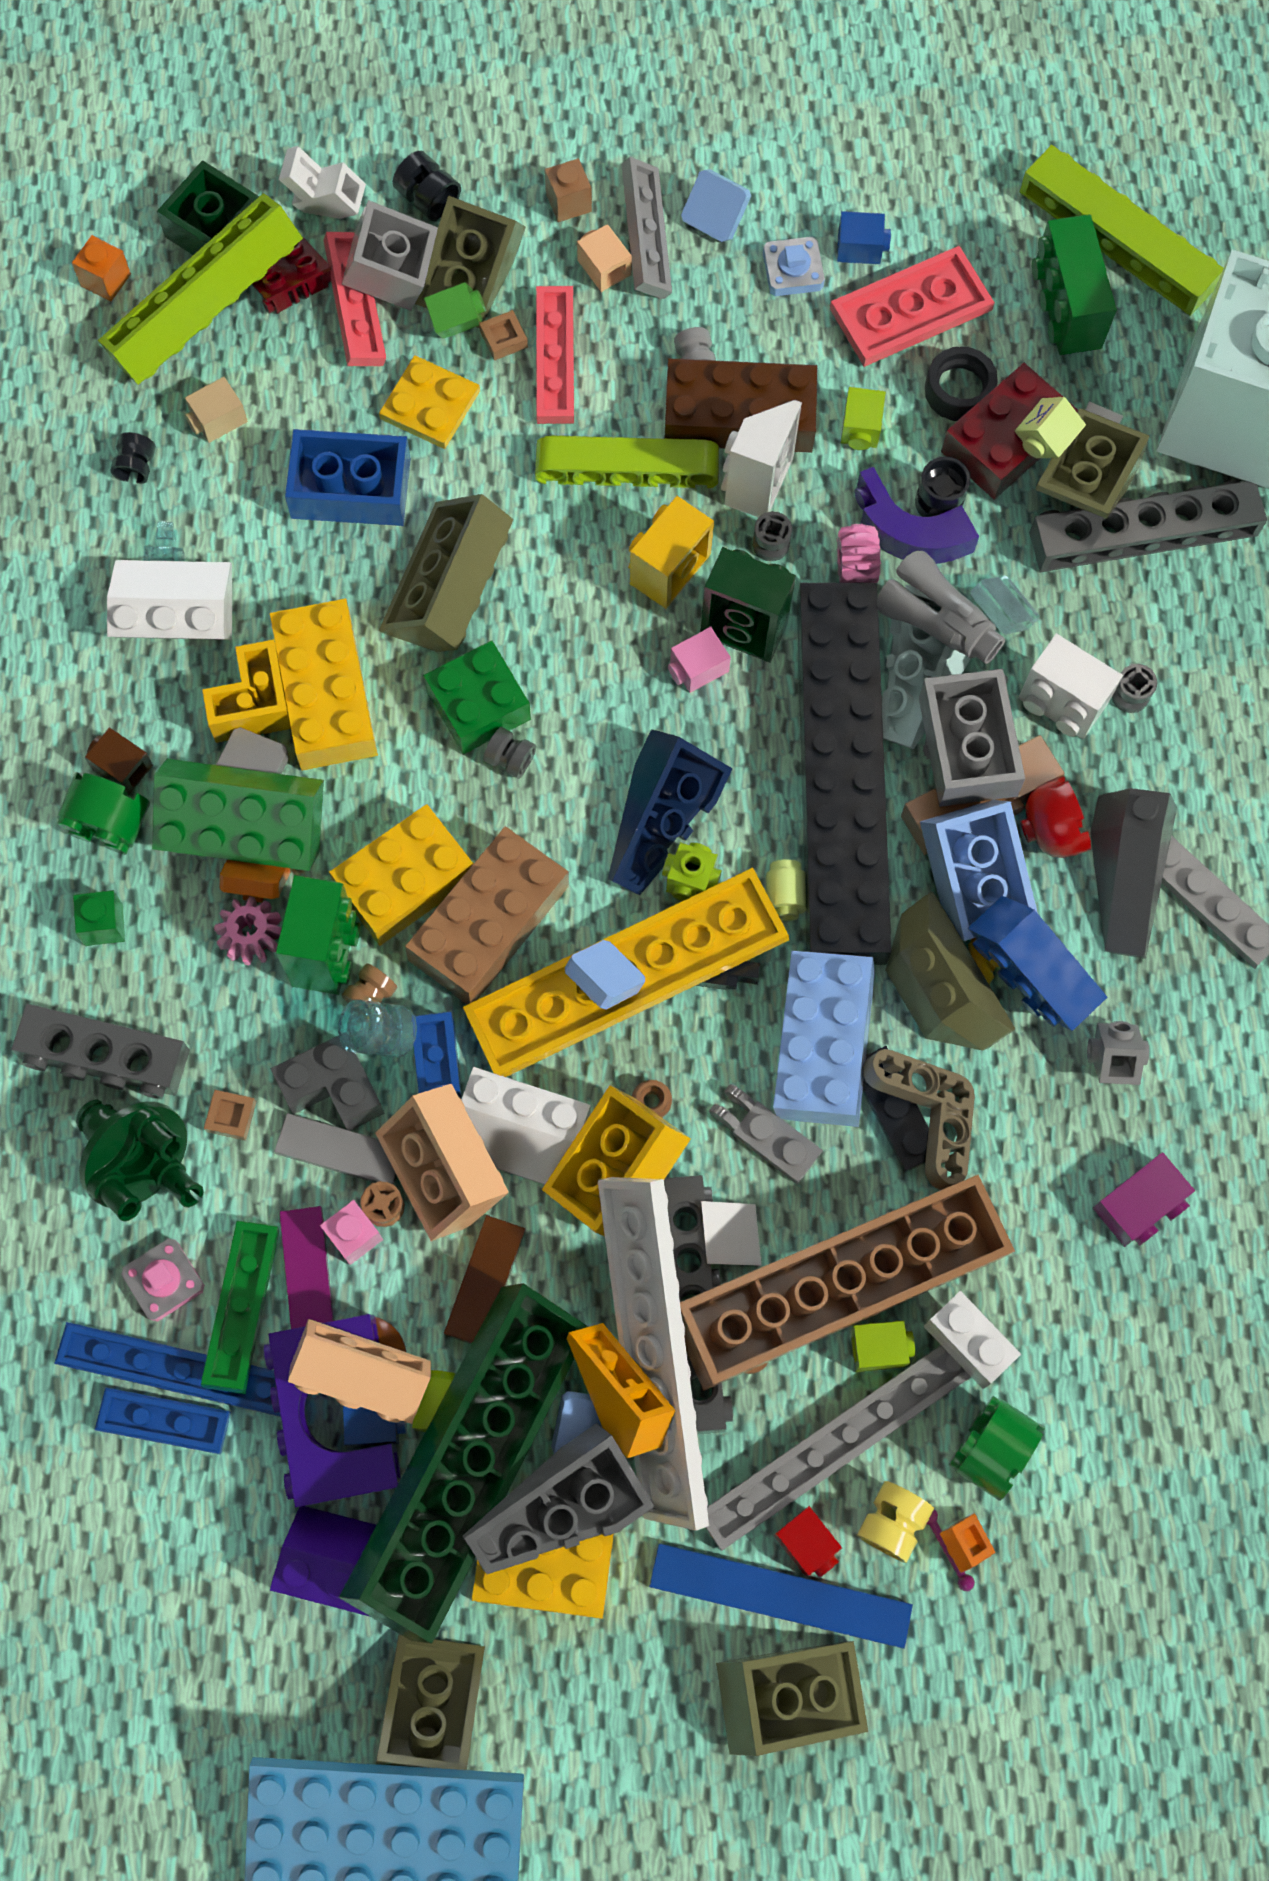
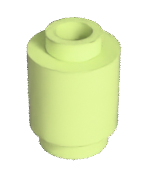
(787, 888)

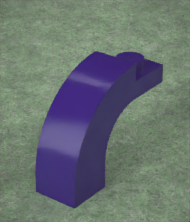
(900, 533)

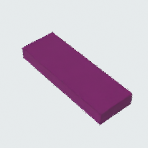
(306, 1266)

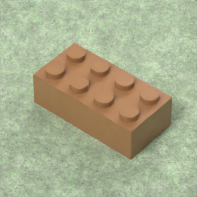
(487, 916)

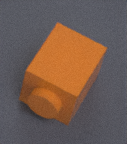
(101, 268)

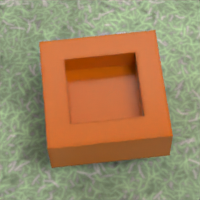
(967, 1543)

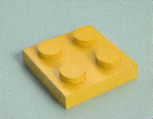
(429, 402)

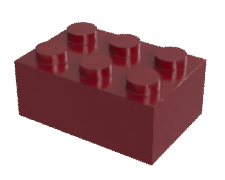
(987, 435)

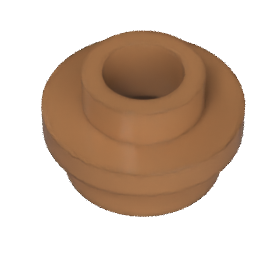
(660, 1090)

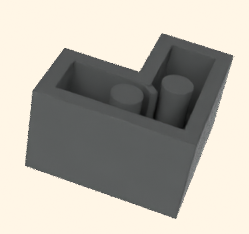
(327, 1073)

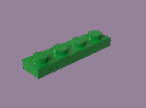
(240, 1307)

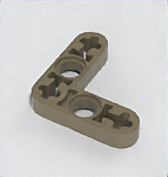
(942, 1107)

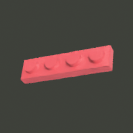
(355, 309)
(555, 354)

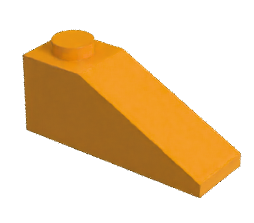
(620, 1391)

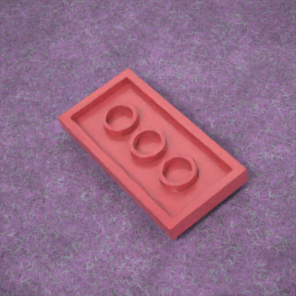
(911, 306)

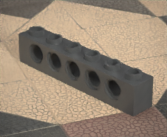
(1237, 499)
(686, 1196)

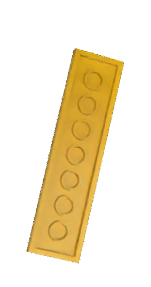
(669, 948)

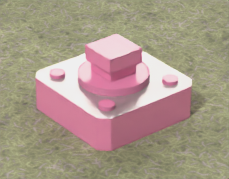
(162, 1280)

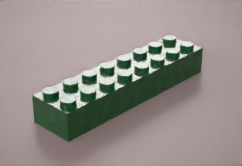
(463, 1464)

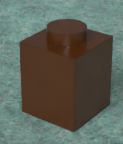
(118, 759)

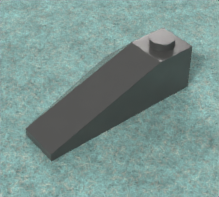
(1130, 855)
(568, 1499)

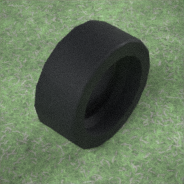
(958, 358)

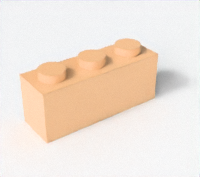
(359, 1372)

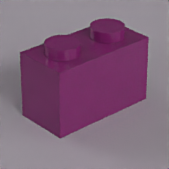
(1144, 1200)

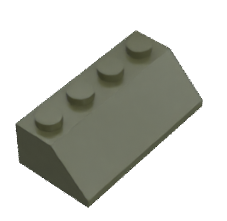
(447, 573)

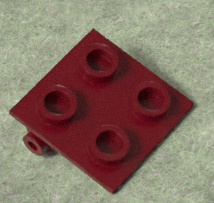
(293, 271)

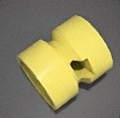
(895, 1521)

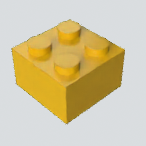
(670, 551)

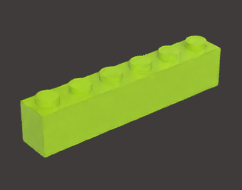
(1123, 230)
(201, 289)

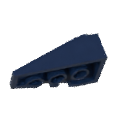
(664, 795)

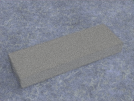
(334, 1149)

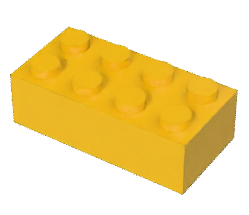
(323, 684)

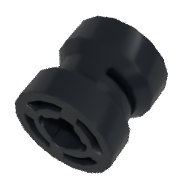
(133, 456)

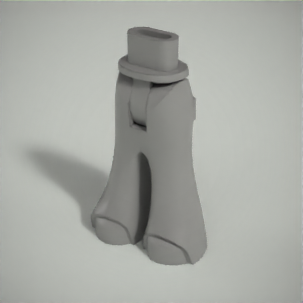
(958, 622)

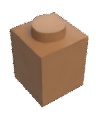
(568, 190)

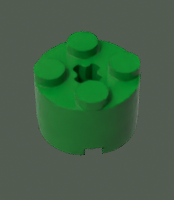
(103, 811)
(997, 1447)

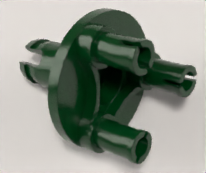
(133, 1156)

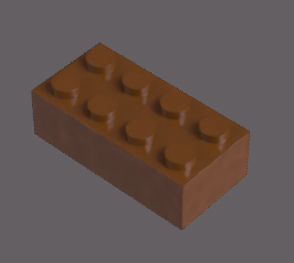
(715, 396)

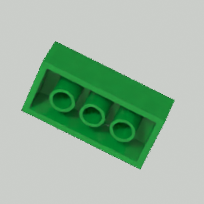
(237, 814)

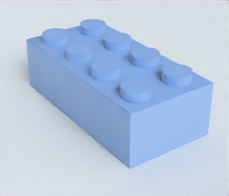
(824, 1038)

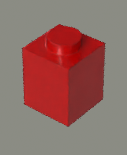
(809, 1543)

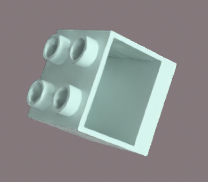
(1224, 388)

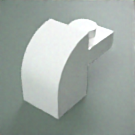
(321, 191)

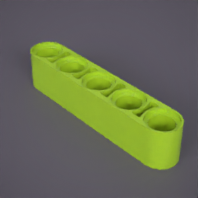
(627, 460)

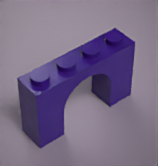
(315, 1470)

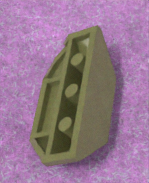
(943, 981)

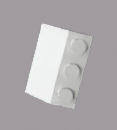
(760, 458)
(170, 600)
(522, 1124)

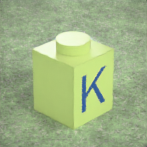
(1050, 428)

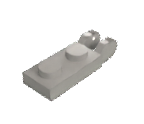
(768, 1135)

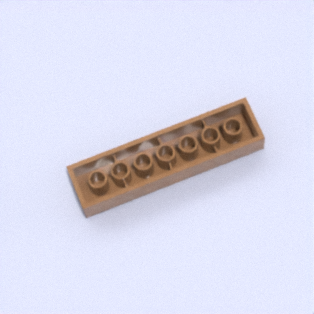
(842, 1281)

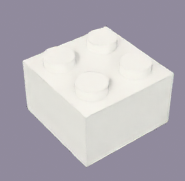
(1069, 687)

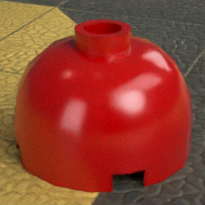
(1055, 820)

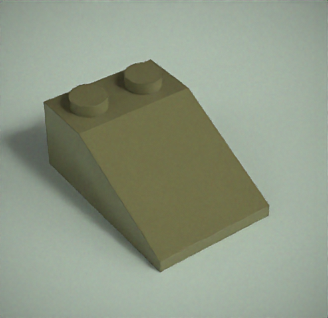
(472, 249)
(1095, 465)
(791, 1698)
(431, 1704)

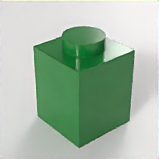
(99, 918)

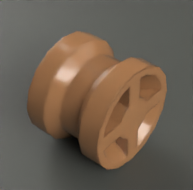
(378, 1197)

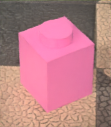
(699, 660)
(351, 1232)

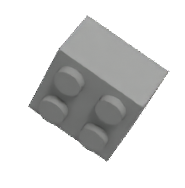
(389, 255)

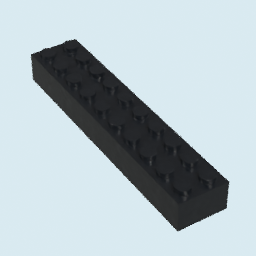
(843, 771)

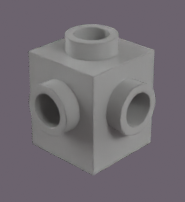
(1118, 1053)

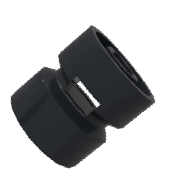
(425, 184)
(942, 486)

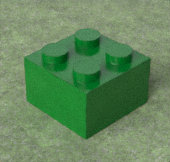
(477, 696)

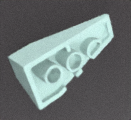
(912, 659)

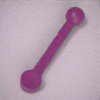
(965, 1581)

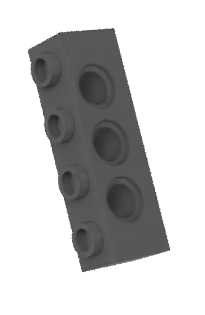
(44, 1026)

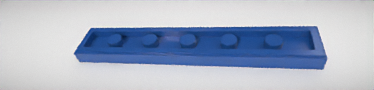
(156, 1366)
(781, 1596)

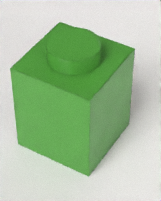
(455, 310)

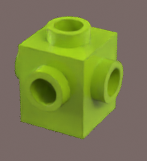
(687, 883)

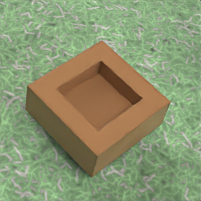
(503, 335)
(230, 1115)

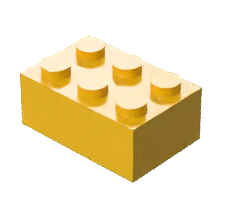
(402, 874)
(616, 1141)
(557, 1581)

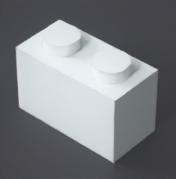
(972, 1340)

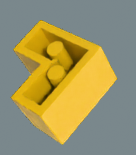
(253, 703)

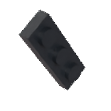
(901, 1124)

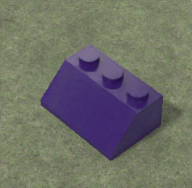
(320, 1557)

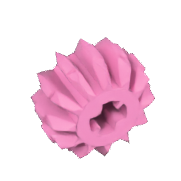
(858, 554)
(248, 915)

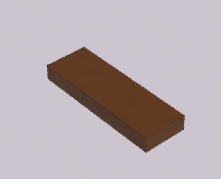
(484, 1277)

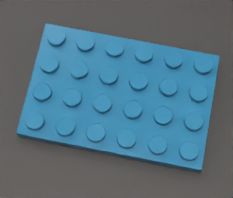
(381, 1822)

